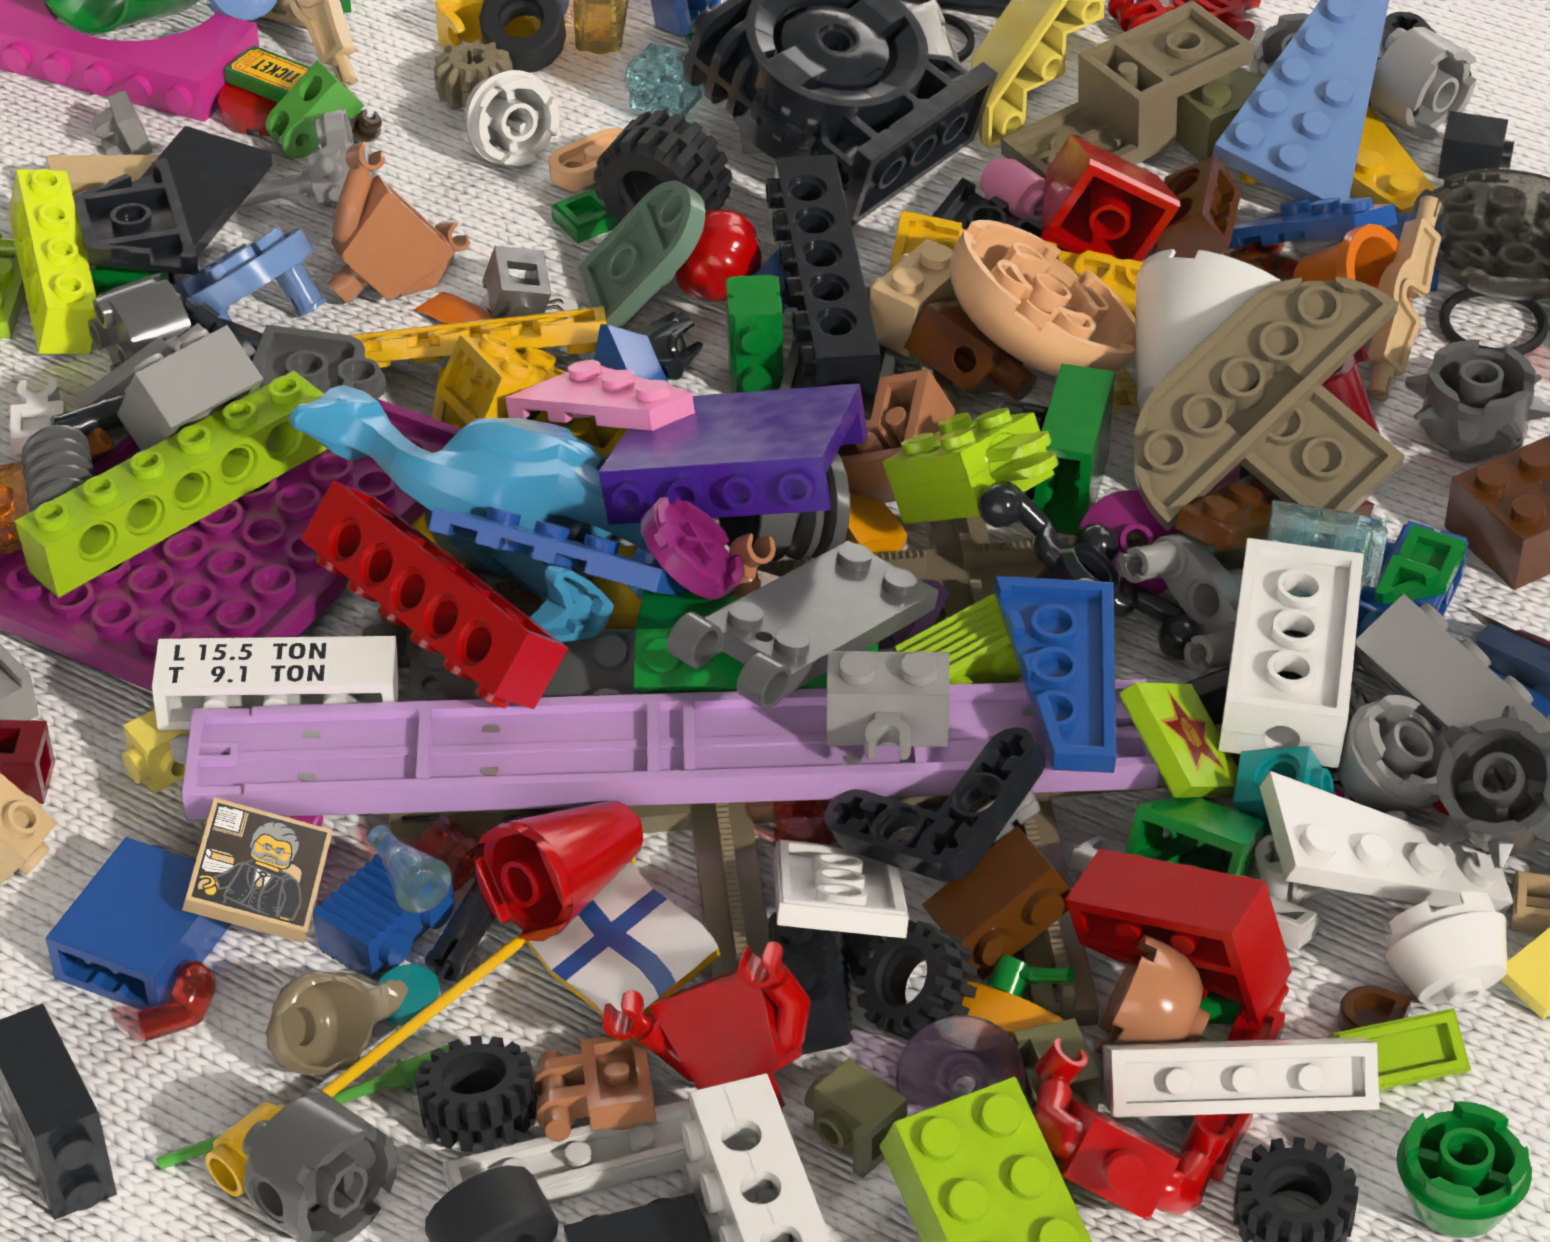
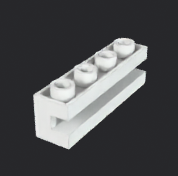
(1240, 1077)

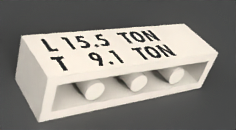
(270, 673)

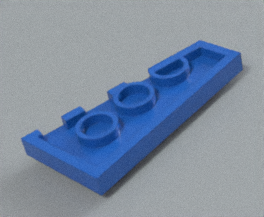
(551, 545)

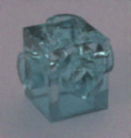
(658, 82)

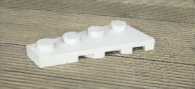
(1368, 852)

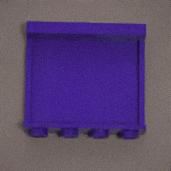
(737, 454)

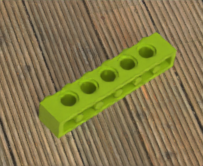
(167, 486)

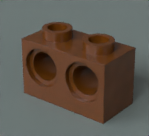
(1206, 209)

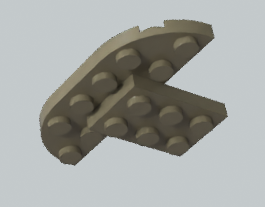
(1260, 402)

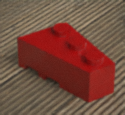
(1207, 915)

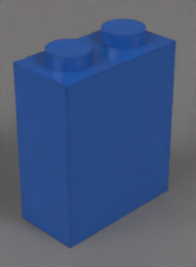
(130, 928)

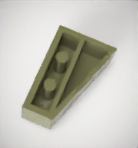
(1210, 109)

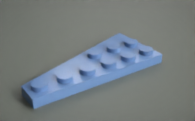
(1311, 106)

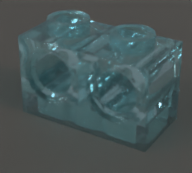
(1331, 530)

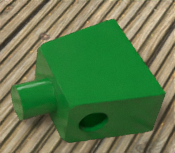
(1199, 834)

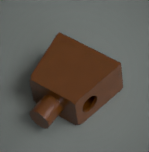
(964, 355)

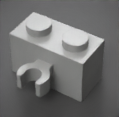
(888, 700)

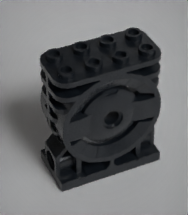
(827, 89)

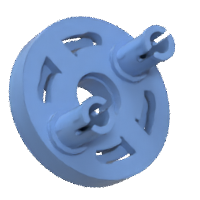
(250, 268)

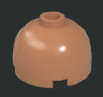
(1155, 1000)

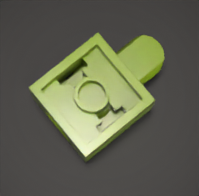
(947, 470)

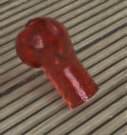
(186, 1003)

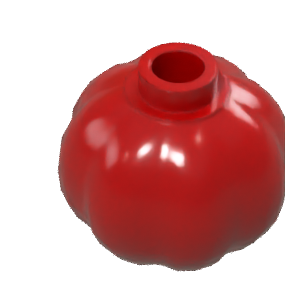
(724, 250)

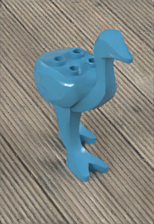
(496, 464)

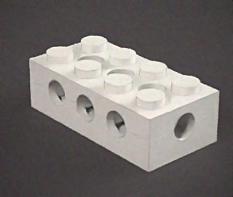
(1304, 592)
(748, 1166)

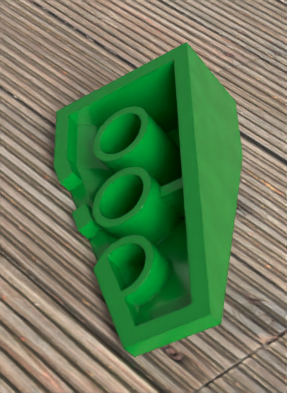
(661, 672)

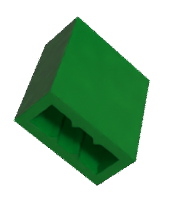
(1080, 437)

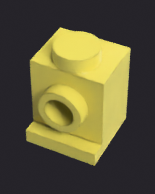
(149, 753)

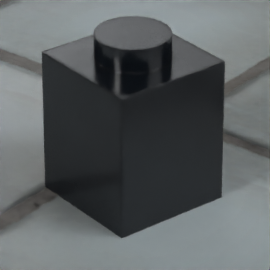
(1474, 144)

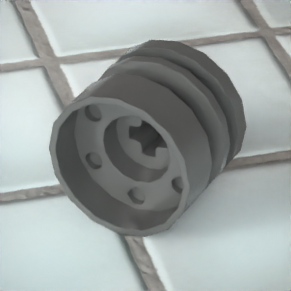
(801, 533)

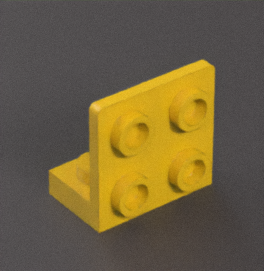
(487, 372)

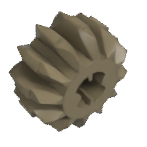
(464, 67)

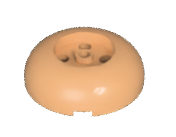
(1037, 303)

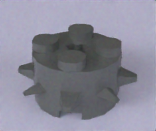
(1477, 400)
(1478, 766)

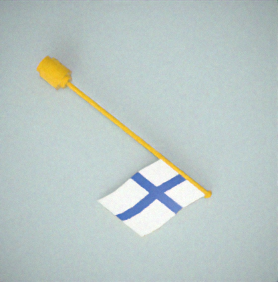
(617, 944)

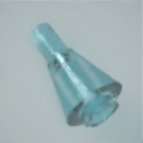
(415, 876)

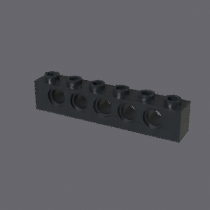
(824, 273)

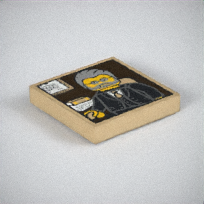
(258, 870)

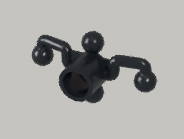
(1086, 561)

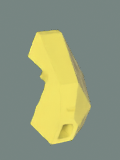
(1027, 52)

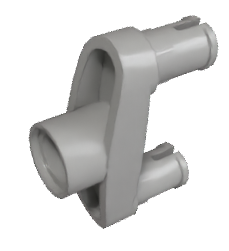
(1200, 586)

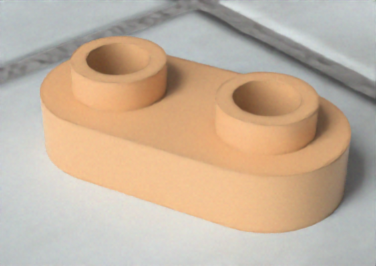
(575, 163)

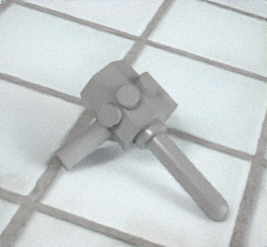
(325, 170)

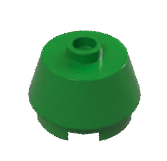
(1463, 1169)

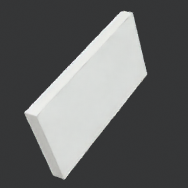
(837, 890)

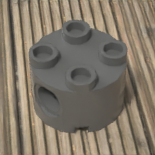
(136, 316)
(318, 1168)

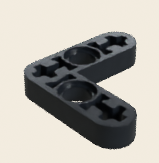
(952, 840)

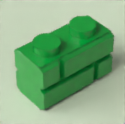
(754, 333)

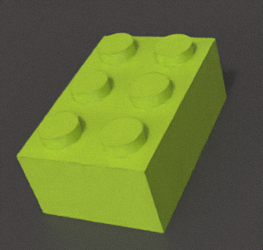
(981, 1172)

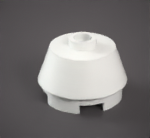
(511, 117)
(1450, 949)

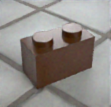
(1001, 901)

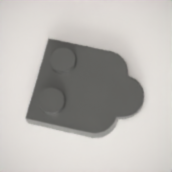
(319, 358)

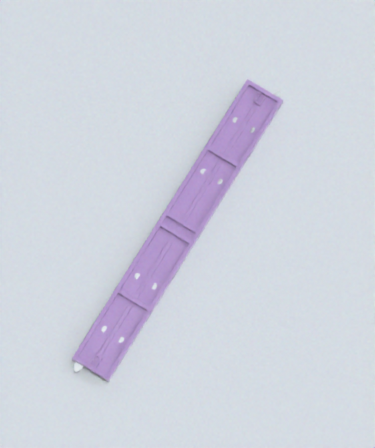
(593, 753)

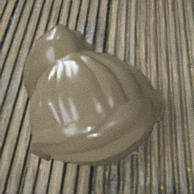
(327, 1020)

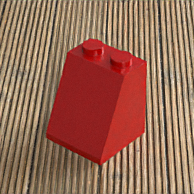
(1103, 203)

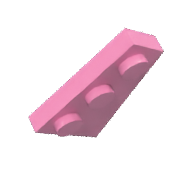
(611, 395)

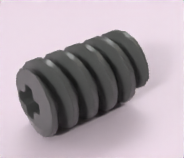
(55, 463)

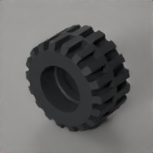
(660, 151)

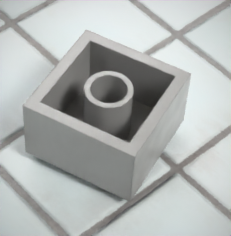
(186, 386)

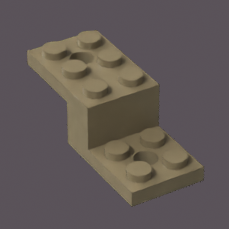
(1133, 87)

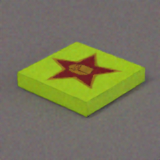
(1181, 739)

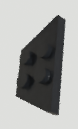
(137, 224)

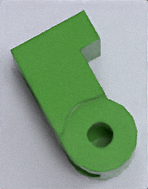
(295, 116)

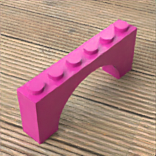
(164, 74)

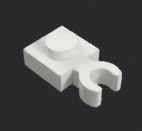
(33, 412)

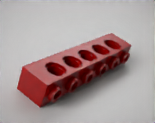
(434, 597)

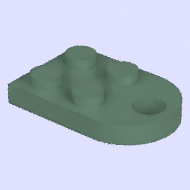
(643, 251)

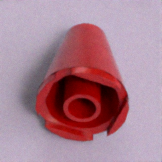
(555, 864)

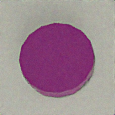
(691, 548)

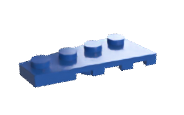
(1067, 664)

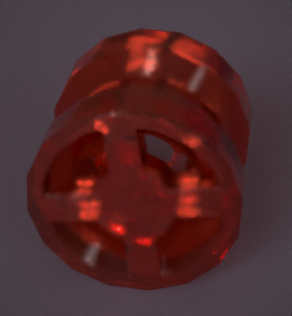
(801, 821)
(447, 844)

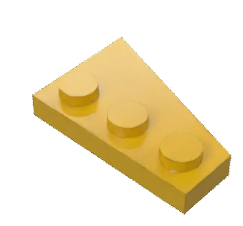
(1386, 169)

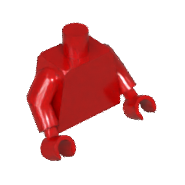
(724, 1026)
(1114, 1157)

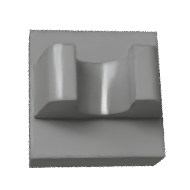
(126, 125)

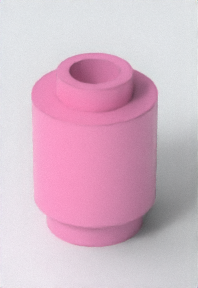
(1015, 185)

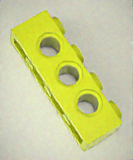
(52, 261)

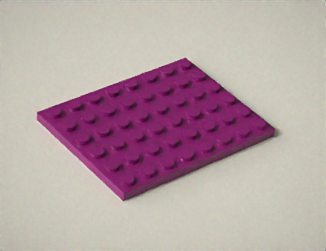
(218, 578)

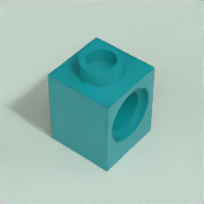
(1291, 762)

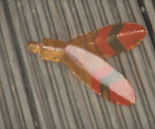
(1265, 259)

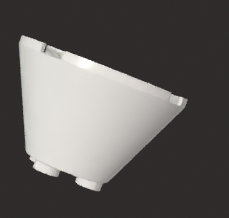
(1183, 304)

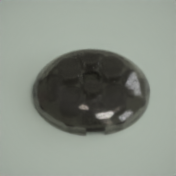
(1494, 232)

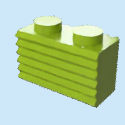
(975, 643)

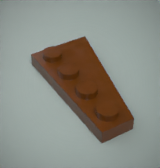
(1234, 514)

